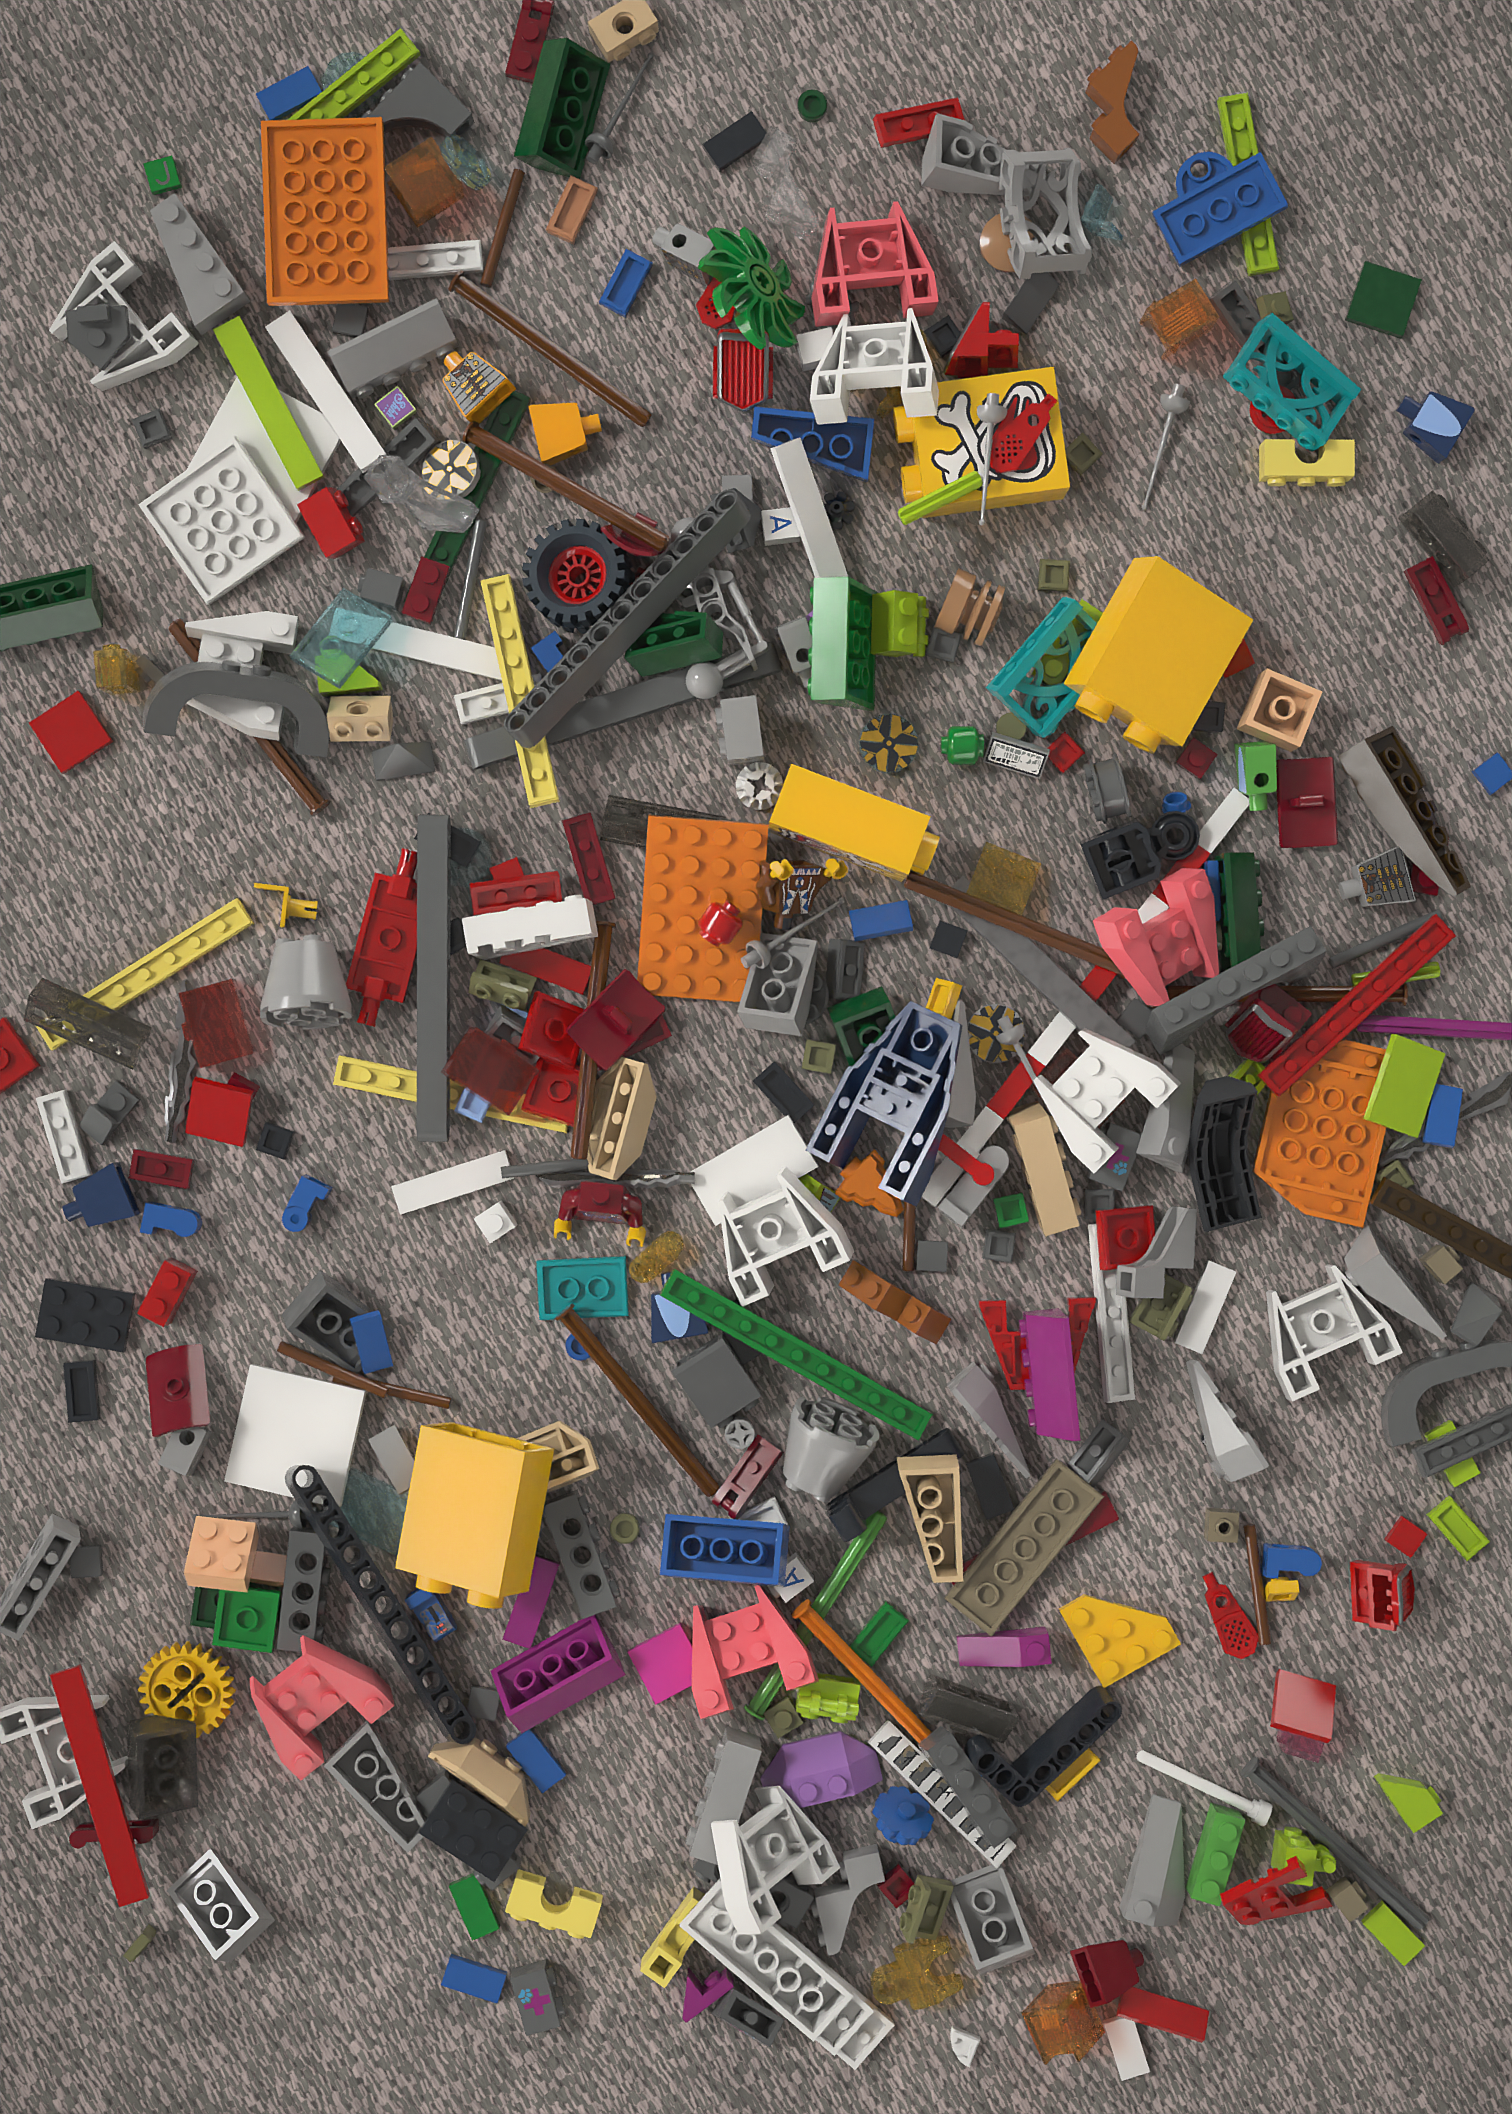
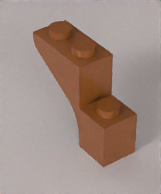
(1108, 89)
(894, 1302)

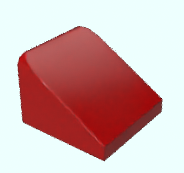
(1240, 661)

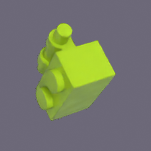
(899, 624)
(830, 1697)
(1293, 1843)

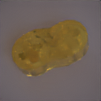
(646, 1266)

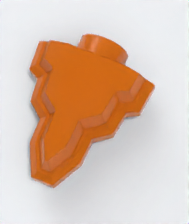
(862, 1185)

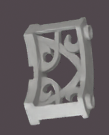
(1016, 179)

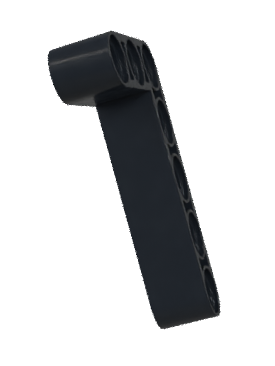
(881, 1488)
(1050, 1754)

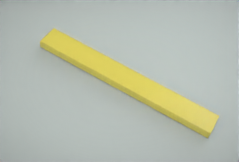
(517, 683)
(164, 961)
(403, 1084)

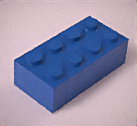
(725, 1550)

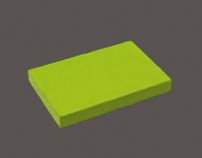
(1404, 1086)

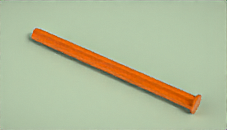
(861, 1671)

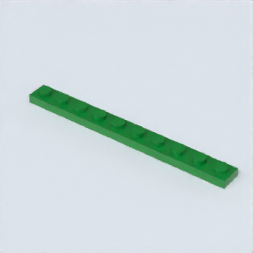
(795, 1354)

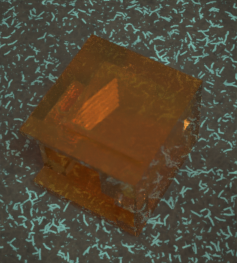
(424, 182)
(1181, 317)
(1063, 2021)

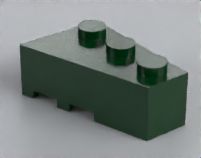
(675, 643)

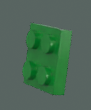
(247, 1619)

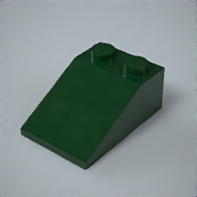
(861, 1021)

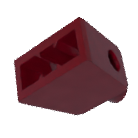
(1106, 1970)

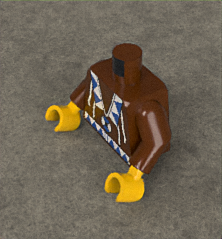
(792, 885)

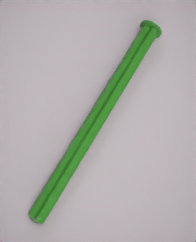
(822, 1606)

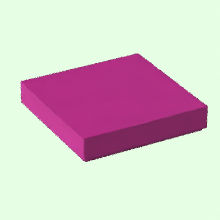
(664, 1662)

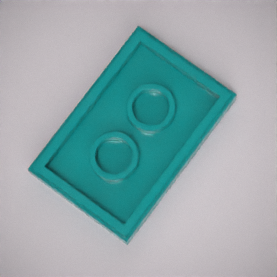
(592, 1284)

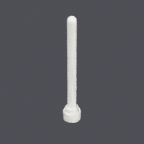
(1257, 1810)

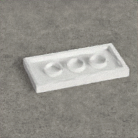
(752, 1167)

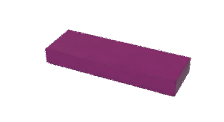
(531, 1604)

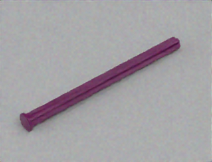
(1436, 1027)

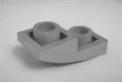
(394, 1457)

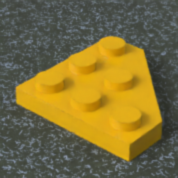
(1117, 1636)

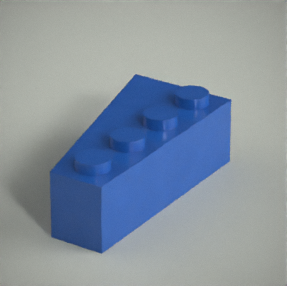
(835, 446)

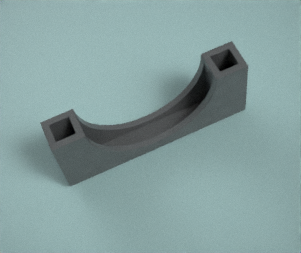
(422, 103)
(1283, 962)

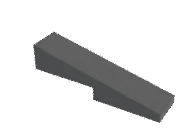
(1240, 319)
(410, 444)

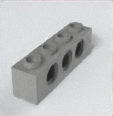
(37, 1575)

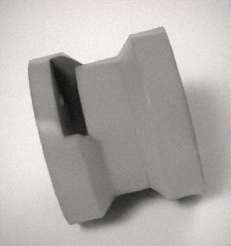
(742, 1436)

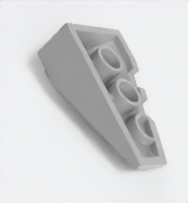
(963, 159)
(963, 1092)
(1169, 1125)
(1377, 1275)
(982, 1401)
(1228, 1446)
(1156, 1876)

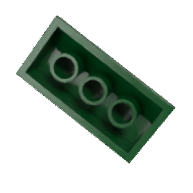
(562, 108)
(49, 607)
(1239, 908)

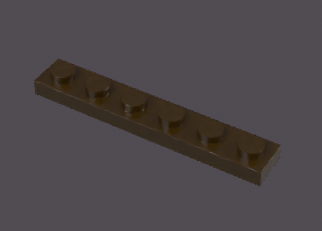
(1443, 1226)

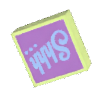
(395, 407)

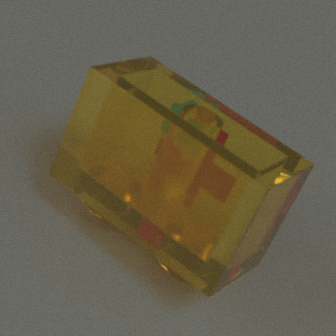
(116, 670)

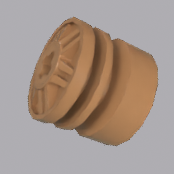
(970, 607)

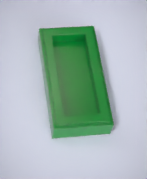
(878, 1633)
(474, 1906)

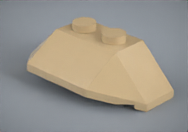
(620, 1117)
(572, 1454)
(487, 1773)

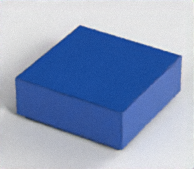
(1493, 773)

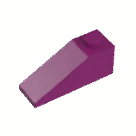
(1005, 1648)

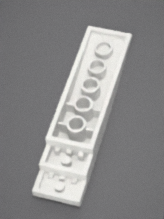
(791, 1981)

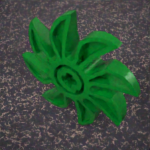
(751, 287)

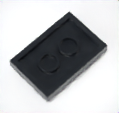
(85, 1314)
(473, 1830)

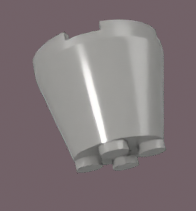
(305, 985)
(825, 1446)

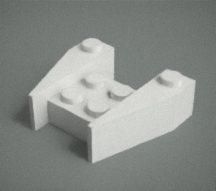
(146, 349)
(874, 359)
(244, 640)
(1095, 1088)
(774, 1228)
(1321, 1324)
(45, 1723)
(763, 1853)

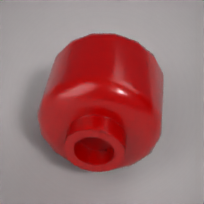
(720, 923)

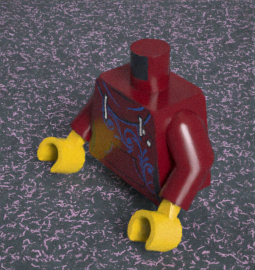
(601, 1204)

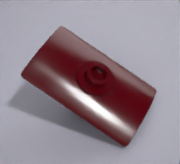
(630, 543)
(1306, 802)
(615, 1020)
(177, 1389)

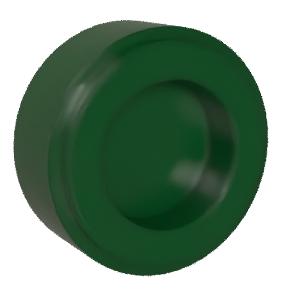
(812, 105)

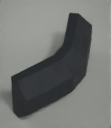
(1220, 1153)

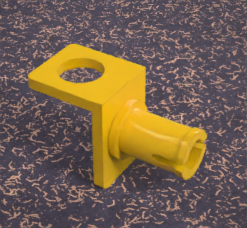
(291, 906)

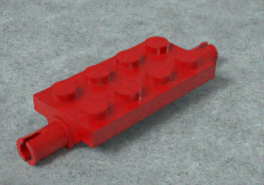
(386, 940)

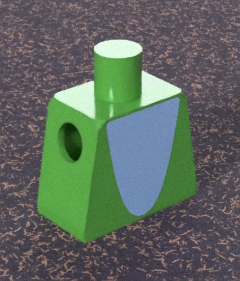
(1255, 759)

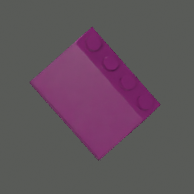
(1050, 1374)

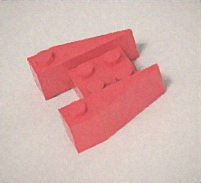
(871, 257)
(1169, 943)
(743, 1644)
(311, 1693)

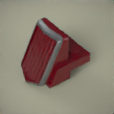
(1265, 1024)

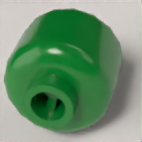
(962, 745)

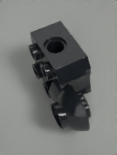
(1134, 853)

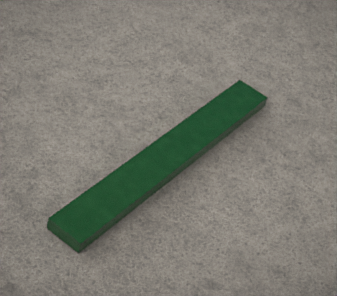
(502, 423)

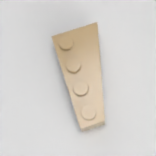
(1044, 1168)
(935, 1503)

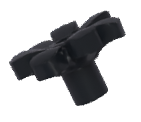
(840, 515)

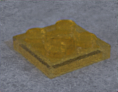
(1003, 878)

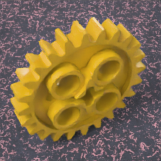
(167, 1669)

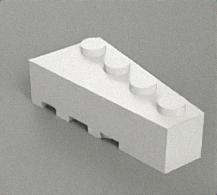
(530, 927)

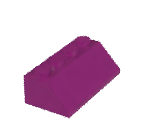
(557, 1673)

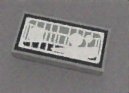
(1016, 755)

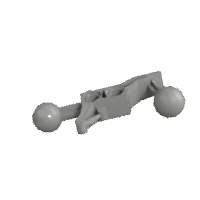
(705, 678)

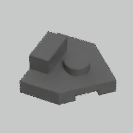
(98, 331)

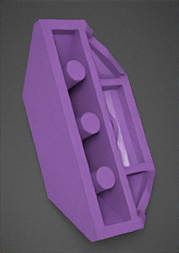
(823, 1768)

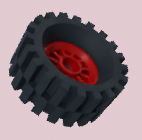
(556, 554)

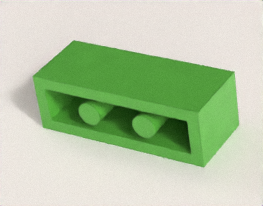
(1215, 1854)

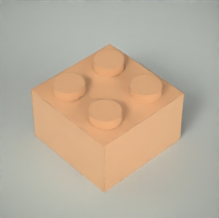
(1279, 710)
(221, 1554)

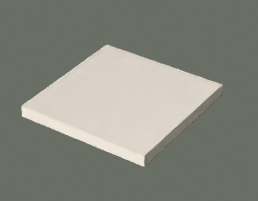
(240, 419)
(222, 520)
(290, 1423)

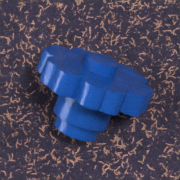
(902, 1816)

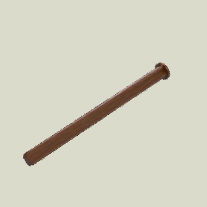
(549, 349)
(565, 486)
(272, 748)
(1010, 920)
(1310, 993)
(588, 1067)
(638, 1400)

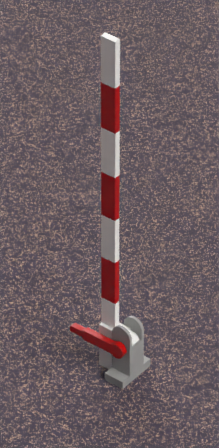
(987, 1168)

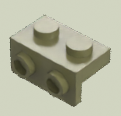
(502, 985)
(1160, 1314)
(925, 1908)

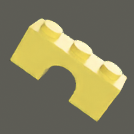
(1281, 465)
(575, 1916)
(671, 1944)

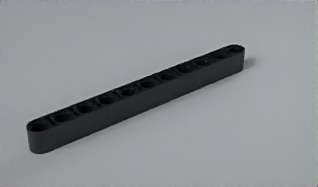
(393, 1610)

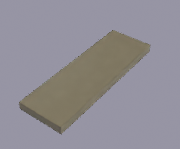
(1024, 1547)

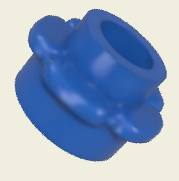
(1175, 802)

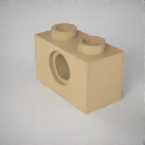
(627, 12)
(360, 718)

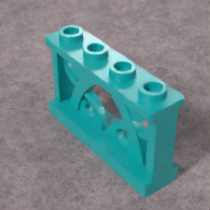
(1265, 390)
(1014, 672)

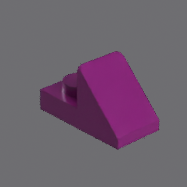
(700, 1996)

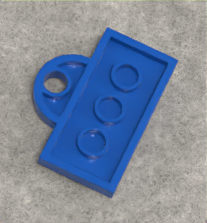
(1217, 205)

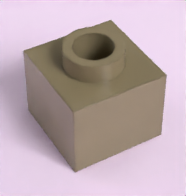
(1441, 1263)
(1214, 1518)
(1348, 1898)

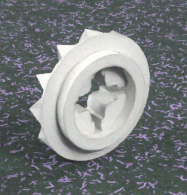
(745, 790)

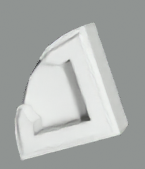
(964, 2044)

